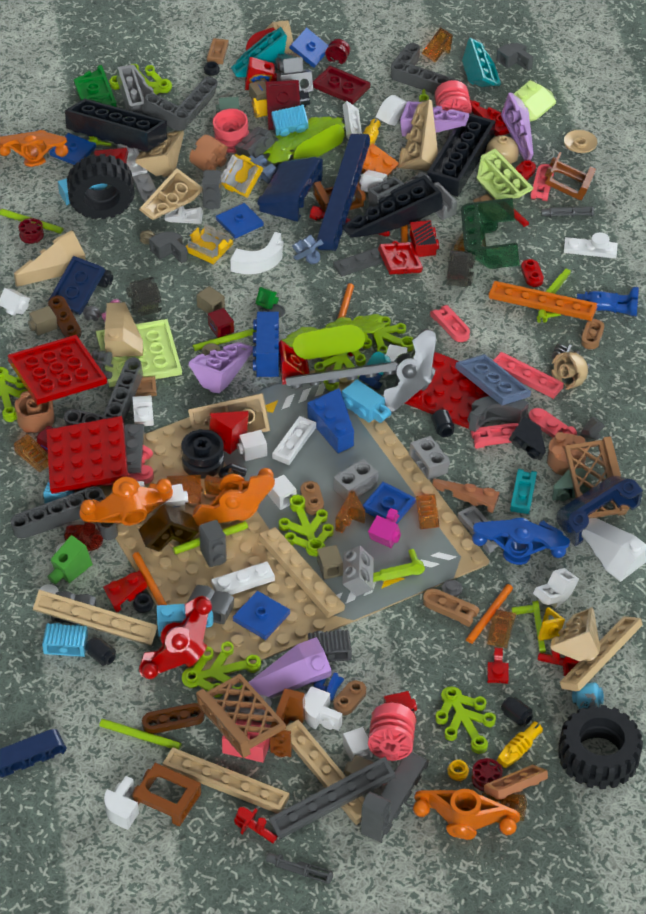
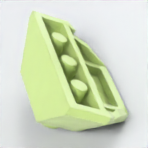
(536, 99)
(500, 177)

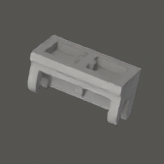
(450, 204)

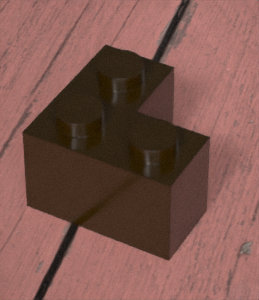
(166, 525)

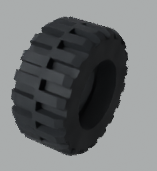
(96, 171)
(594, 768)

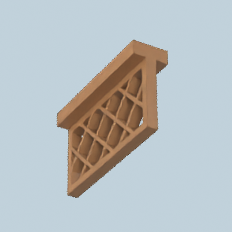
(610, 465)
(222, 720)

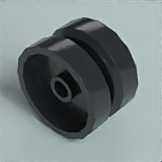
(202, 453)

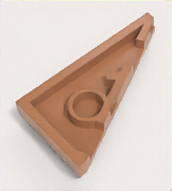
(470, 493)

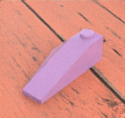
(443, 119)
(518, 123)
(220, 367)
(295, 669)

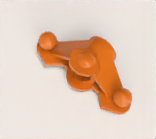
(33, 146)
(237, 498)
(127, 503)
(466, 811)

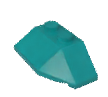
(265, 49)
(479, 65)

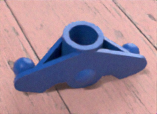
(520, 539)

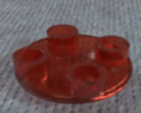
(86, 534)

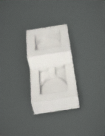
(182, 215)

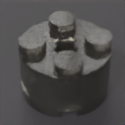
(459, 268)
(144, 297)

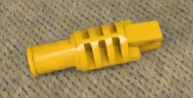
(372, 130)
(519, 745)

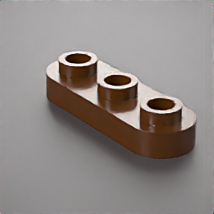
(68, 322)
(181, 713)

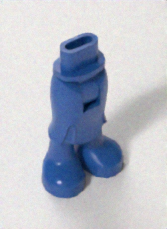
(613, 302)

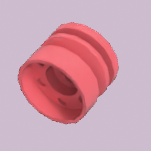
(453, 96)
(230, 127)
(392, 731)

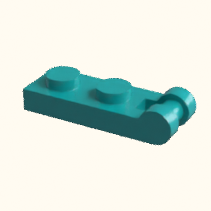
(523, 491)

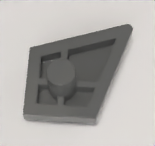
(592, 429)

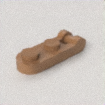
(450, 606)

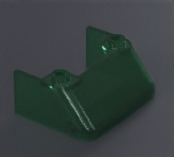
(483, 218)

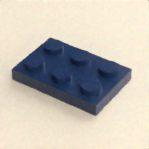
(78, 283)

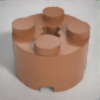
(208, 153)
(32, 416)
(556, 454)

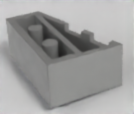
(132, 87)

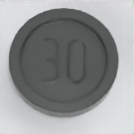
(277, 308)

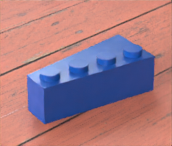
(267, 344)

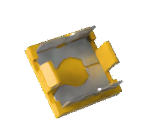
(240, 175)
(209, 244)

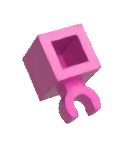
(385, 530)

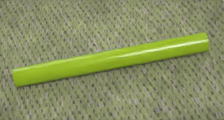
(19, 217)
(224, 339)
(196, 542)
(139, 734)

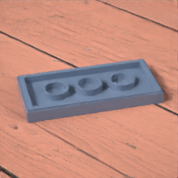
(493, 379)

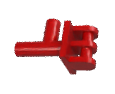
(567, 662)
(245, 819)

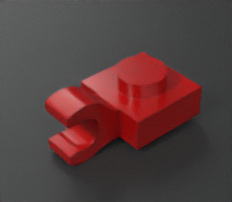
(498, 671)

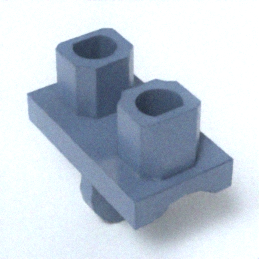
(268, 171)
(307, 248)

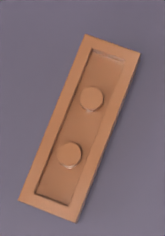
(515, 782)

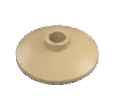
(580, 141)

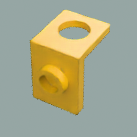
(259, 108)
(550, 627)

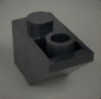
(529, 438)

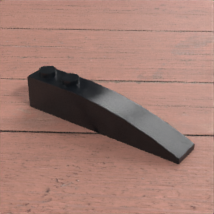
(404, 205)

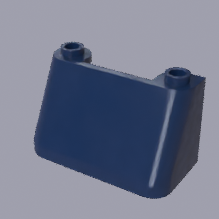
(290, 186)
(574, 516)

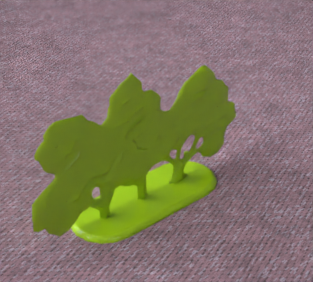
(321, 137)
(334, 339)

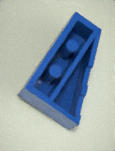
(332, 420)

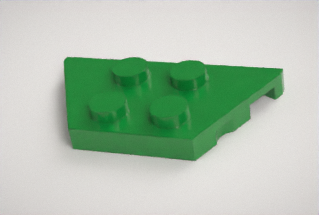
(95, 87)

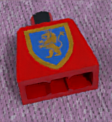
(258, 71)

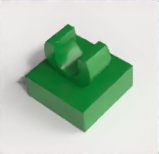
(266, 298)

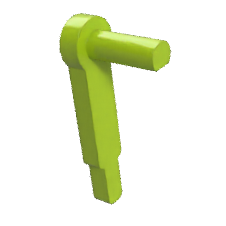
(559, 281)
(416, 567)
(536, 610)

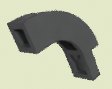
(488, 409)

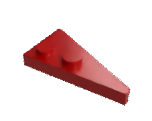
(490, 113)

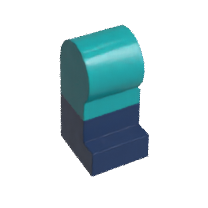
(376, 358)

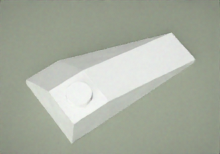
(616, 549)

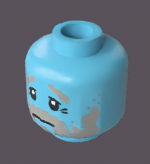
(589, 695)

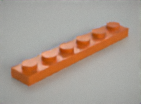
(543, 300)

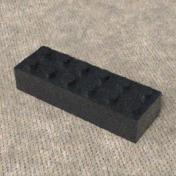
(116, 125)
(461, 154)

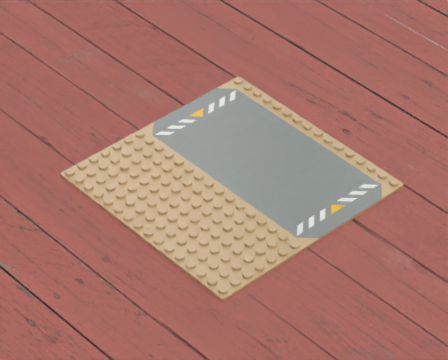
(443, 550)

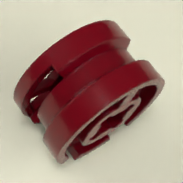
(338, 50)
(31, 232)
(485, 773)

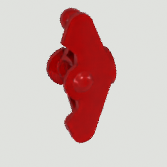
(180, 641)

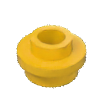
(461, 765)

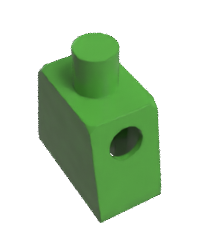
(70, 561)

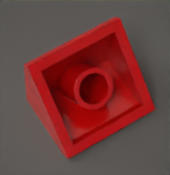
(290, 362)
(229, 427)

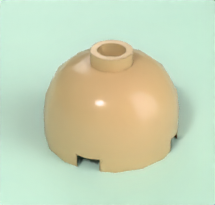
(505, 146)
(570, 365)

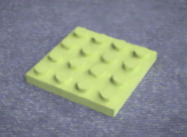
(158, 356)

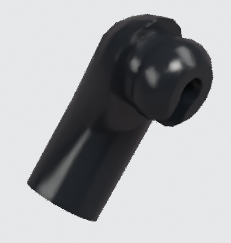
(239, 470)

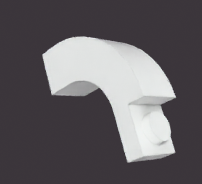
(258, 261)

